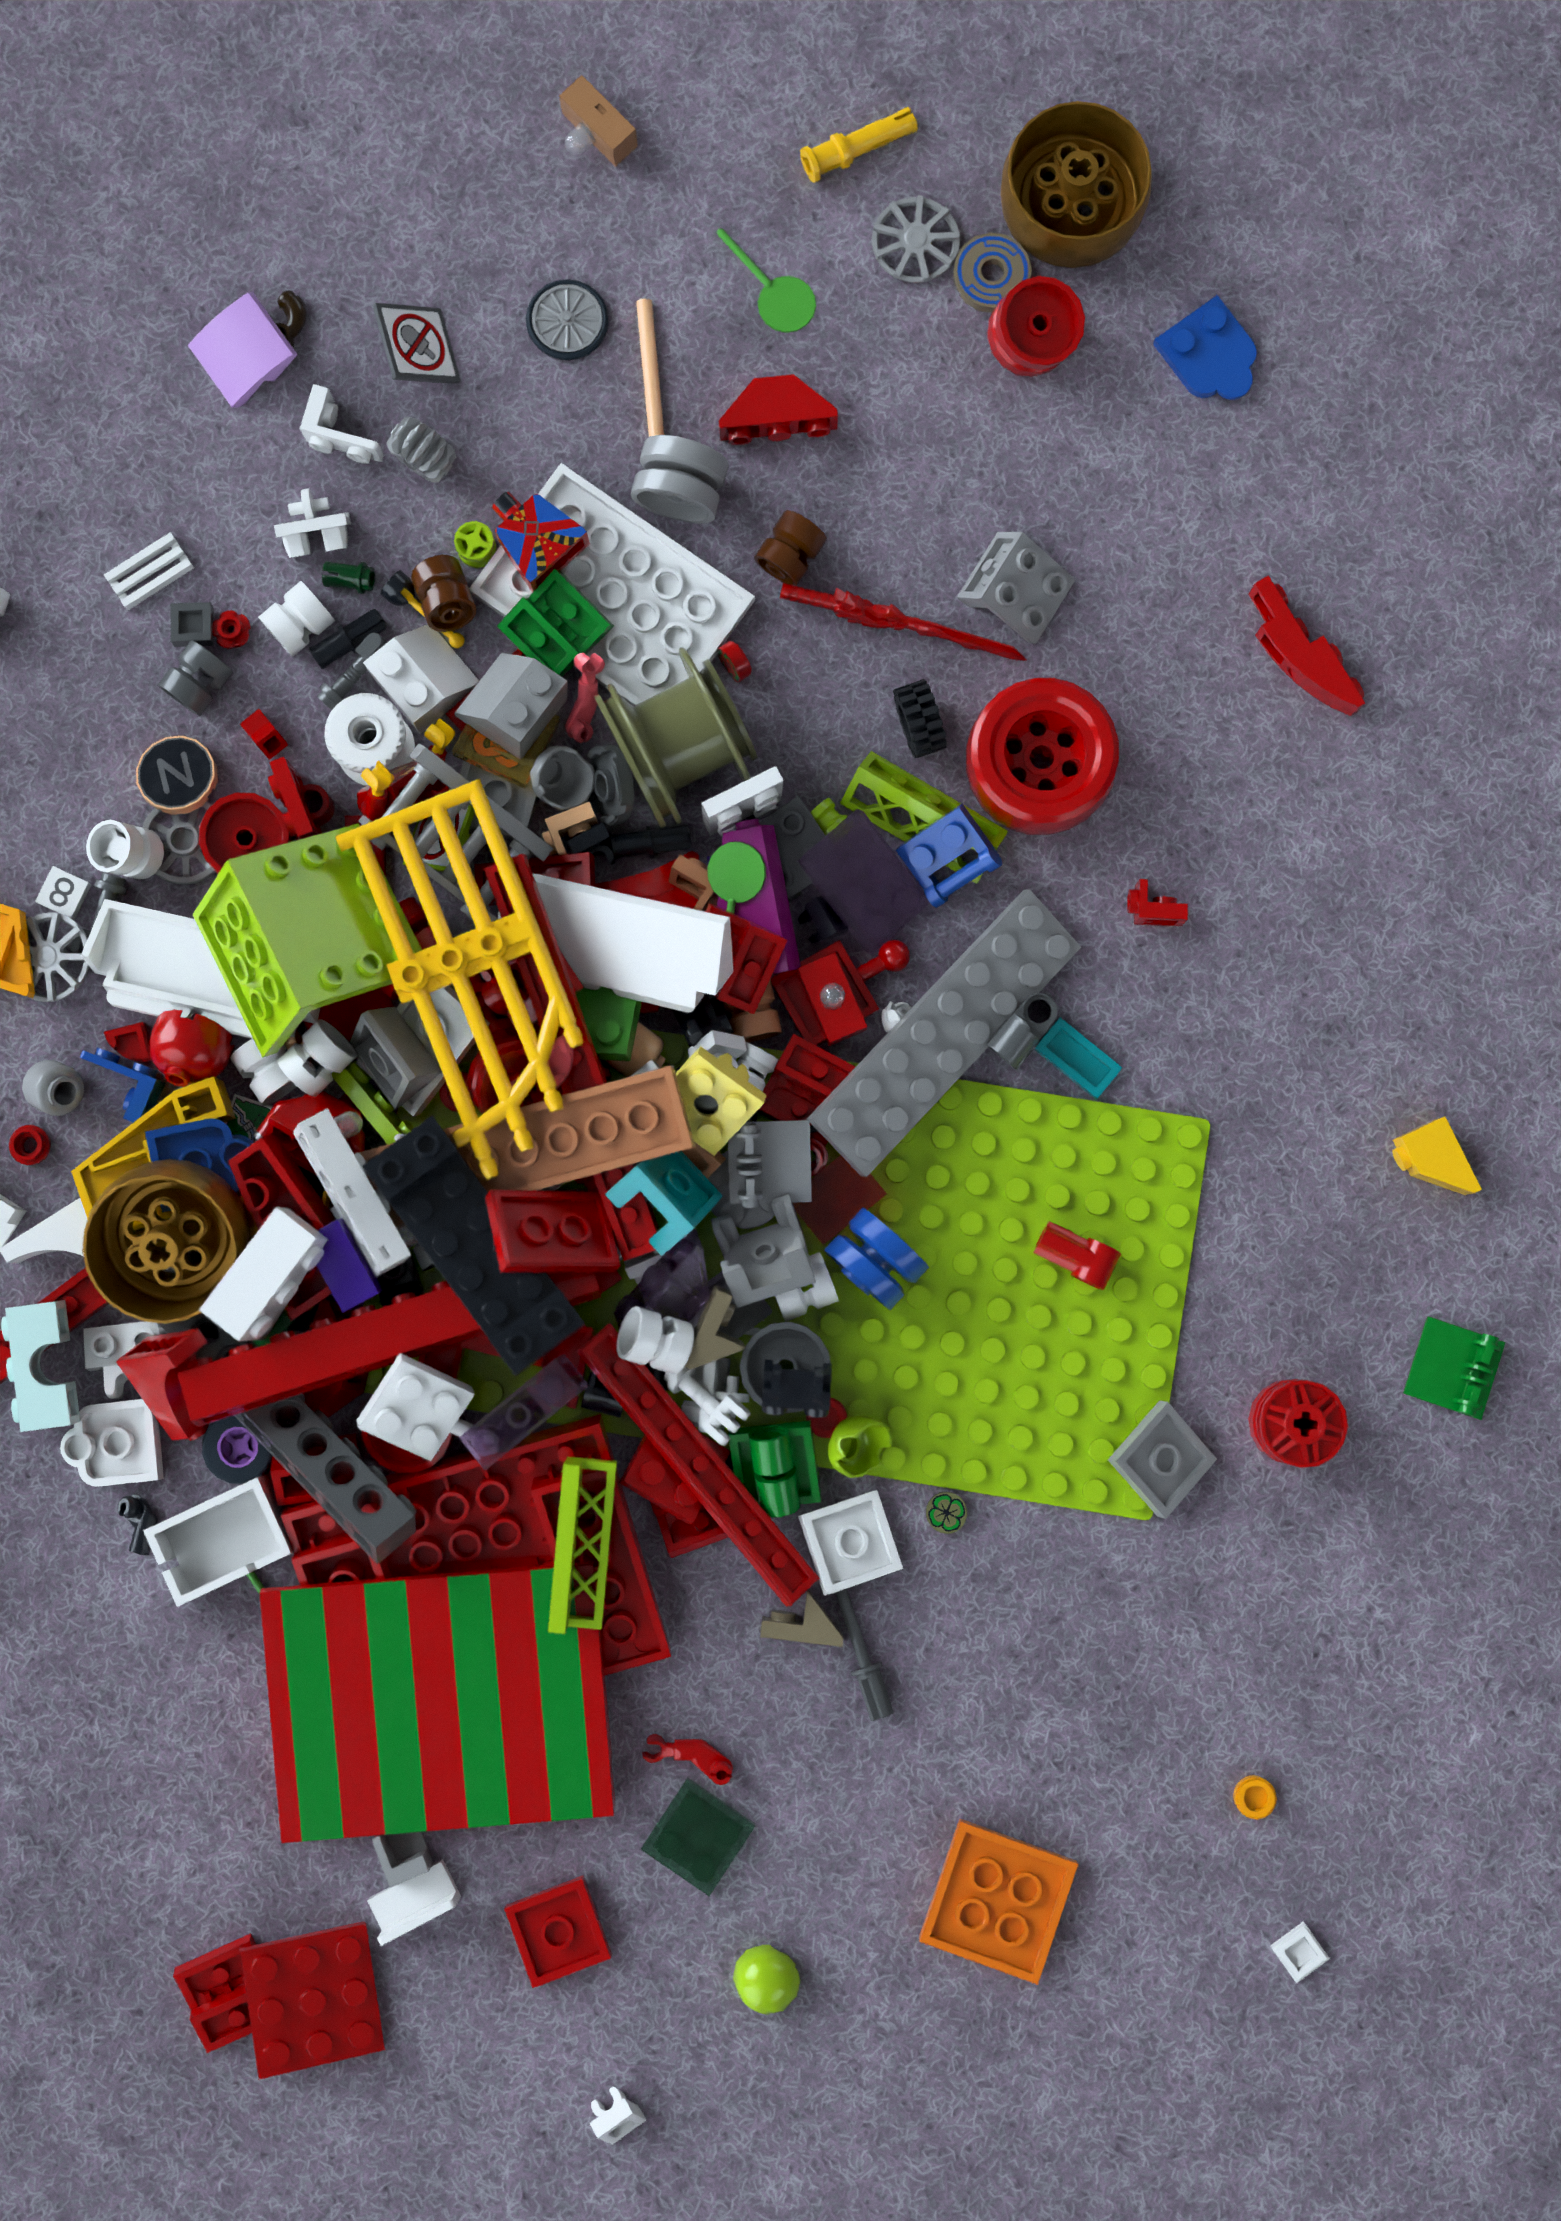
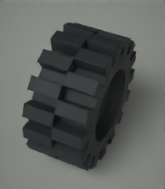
(920, 718)

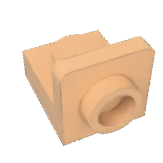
(571, 823)

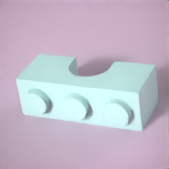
(38, 1400)

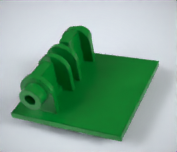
(1454, 1367)

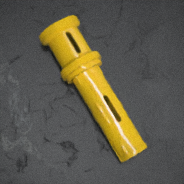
(842, 149)

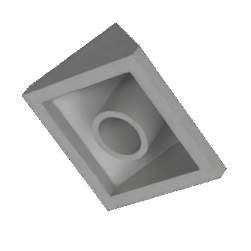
(393, 1054)

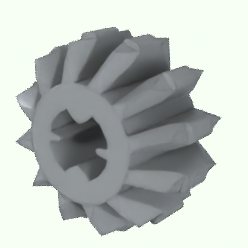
(421, 449)

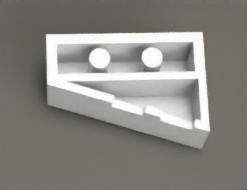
(265, 1276)

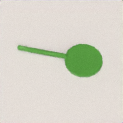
(785, 301)
(736, 873)

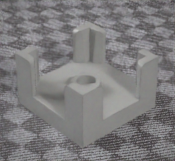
(765, 1259)

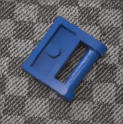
(940, 845)

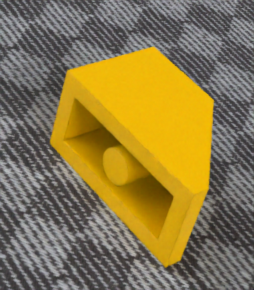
(1436, 1157)

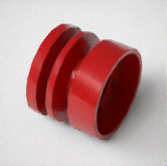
(1290, 1399)

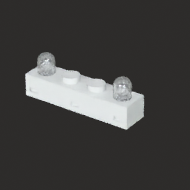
(351, 1192)

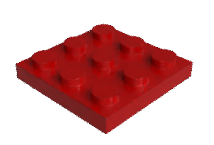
(312, 1999)

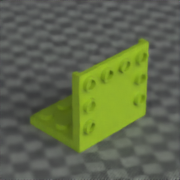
(296, 933)

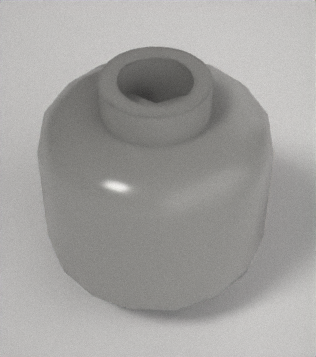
(53, 1087)

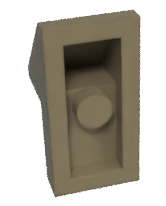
(709, 1342)
(815, 1627)

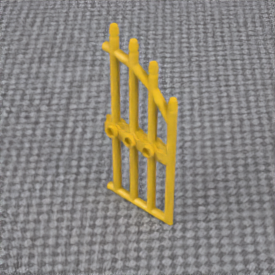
(466, 955)

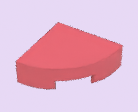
(560, 1060)

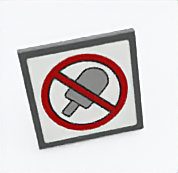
(416, 343)

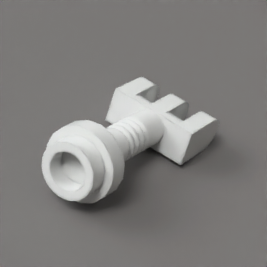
(717, 1411)

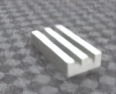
(141, 558)

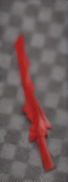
(883, 616)

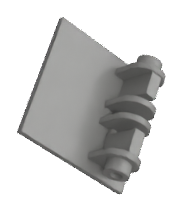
(770, 1162)

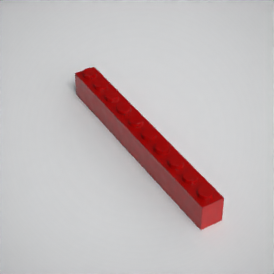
(341, 1349)

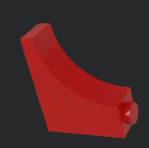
(153, 1373)

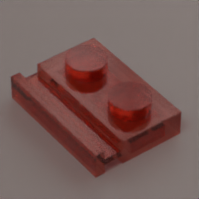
(837, 1198)

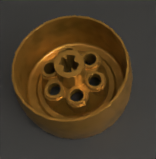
(1101, 150)
(130, 1266)

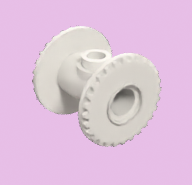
(359, 720)

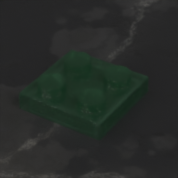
(698, 1836)

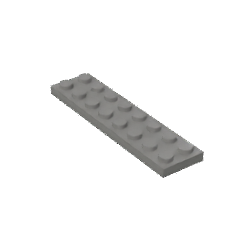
(943, 1033)

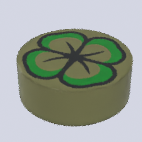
(946, 1512)

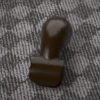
(295, 312)

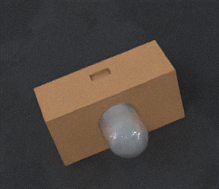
(595, 123)

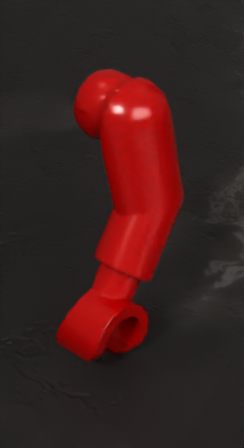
(697, 1751)

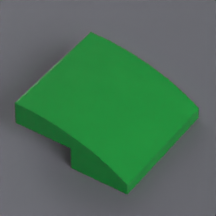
(555, 623)

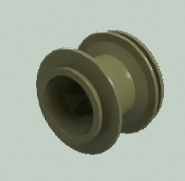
(678, 735)

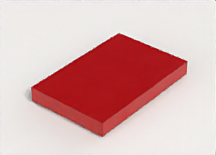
(551, 1231)

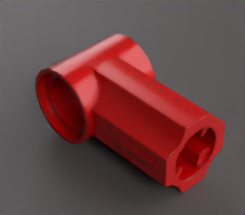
(1086, 1259)

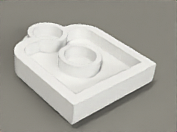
(115, 1444)

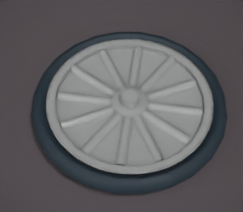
(567, 319)

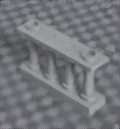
(428, 771)

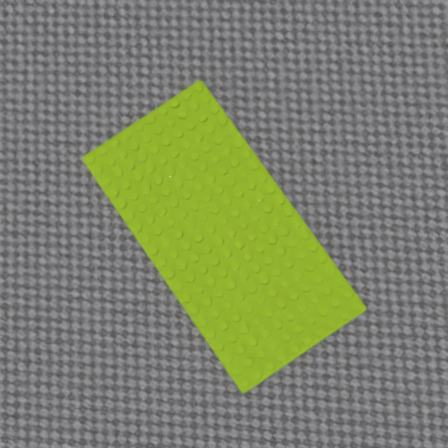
(995, 1358)

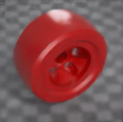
(1061, 709)

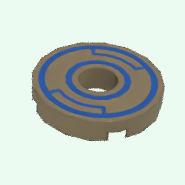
(986, 250)

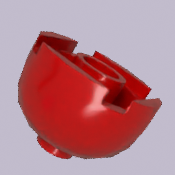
(189, 1048)

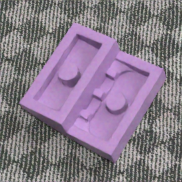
(242, 349)

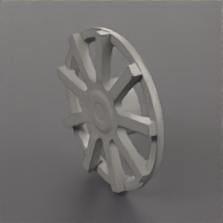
(915, 238)
(183, 843)
(52, 956)

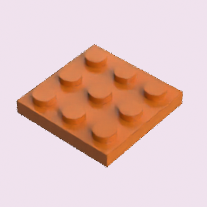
(998, 1901)

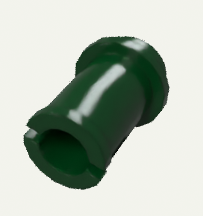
(350, 576)

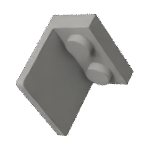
(1018, 584)

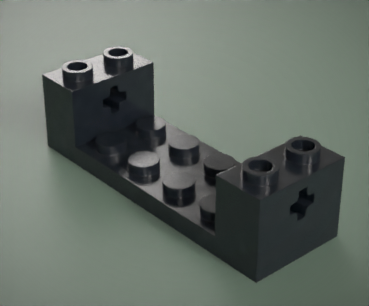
(450, 1220)

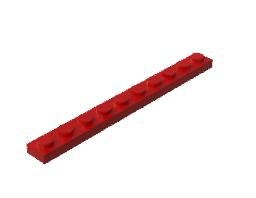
(635, 1221)

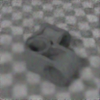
(1021, 1035)

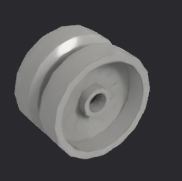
(679, 479)

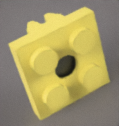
(716, 1098)

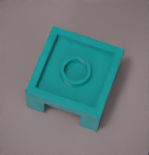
(674, 1189)

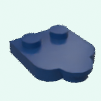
(1210, 352)
(201, 1142)

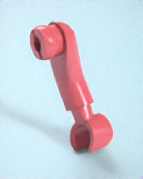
(579, 719)

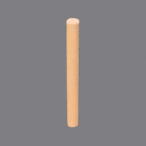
(650, 367)

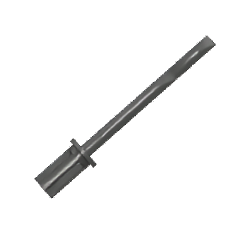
(868, 1674)

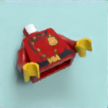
(387, 784)

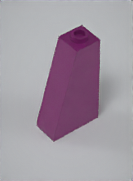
(771, 904)

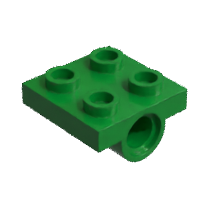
(777, 1465)

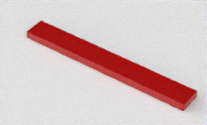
(699, 1467)

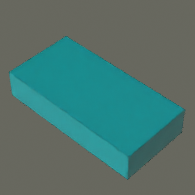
(1078, 1058)

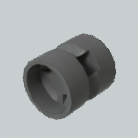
(187, 690)

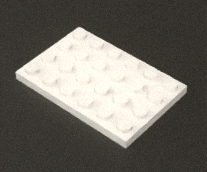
(640, 582)

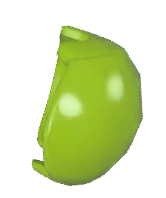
(857, 1445)
(766, 1979)

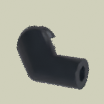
(141, 1517)

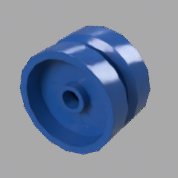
(878, 1256)

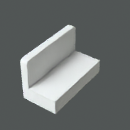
(414, 1902)

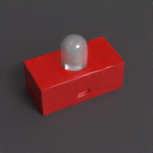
(832, 999)

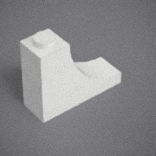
(56, 1233)

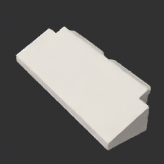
(638, 944)
(161, 965)

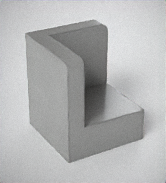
(402, 1856)

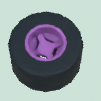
(228, 1452)

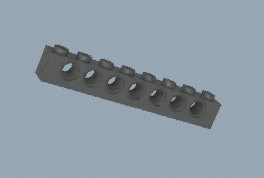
(374, 1532)

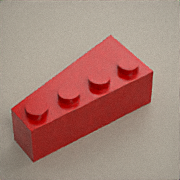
(272, 1180)

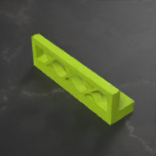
(914, 796)
(566, 1544)

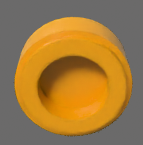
(1254, 1797)

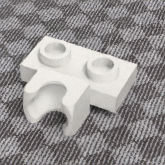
(108, 1344)

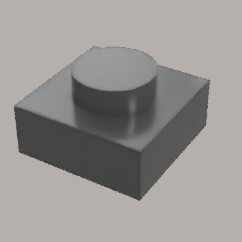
(193, 623)

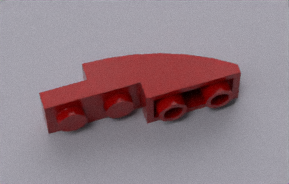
(1310, 665)

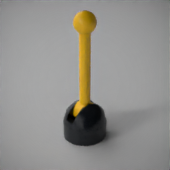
(401, 591)

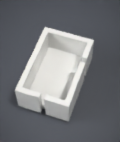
(220, 1539)

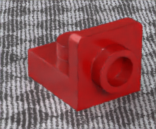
(1160, 912)

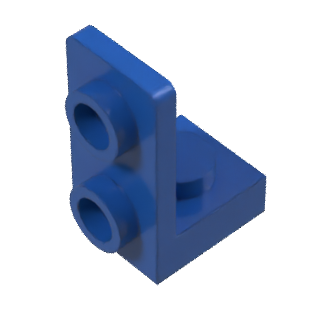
(138, 1099)

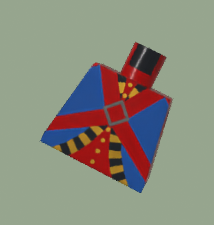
(537, 536)

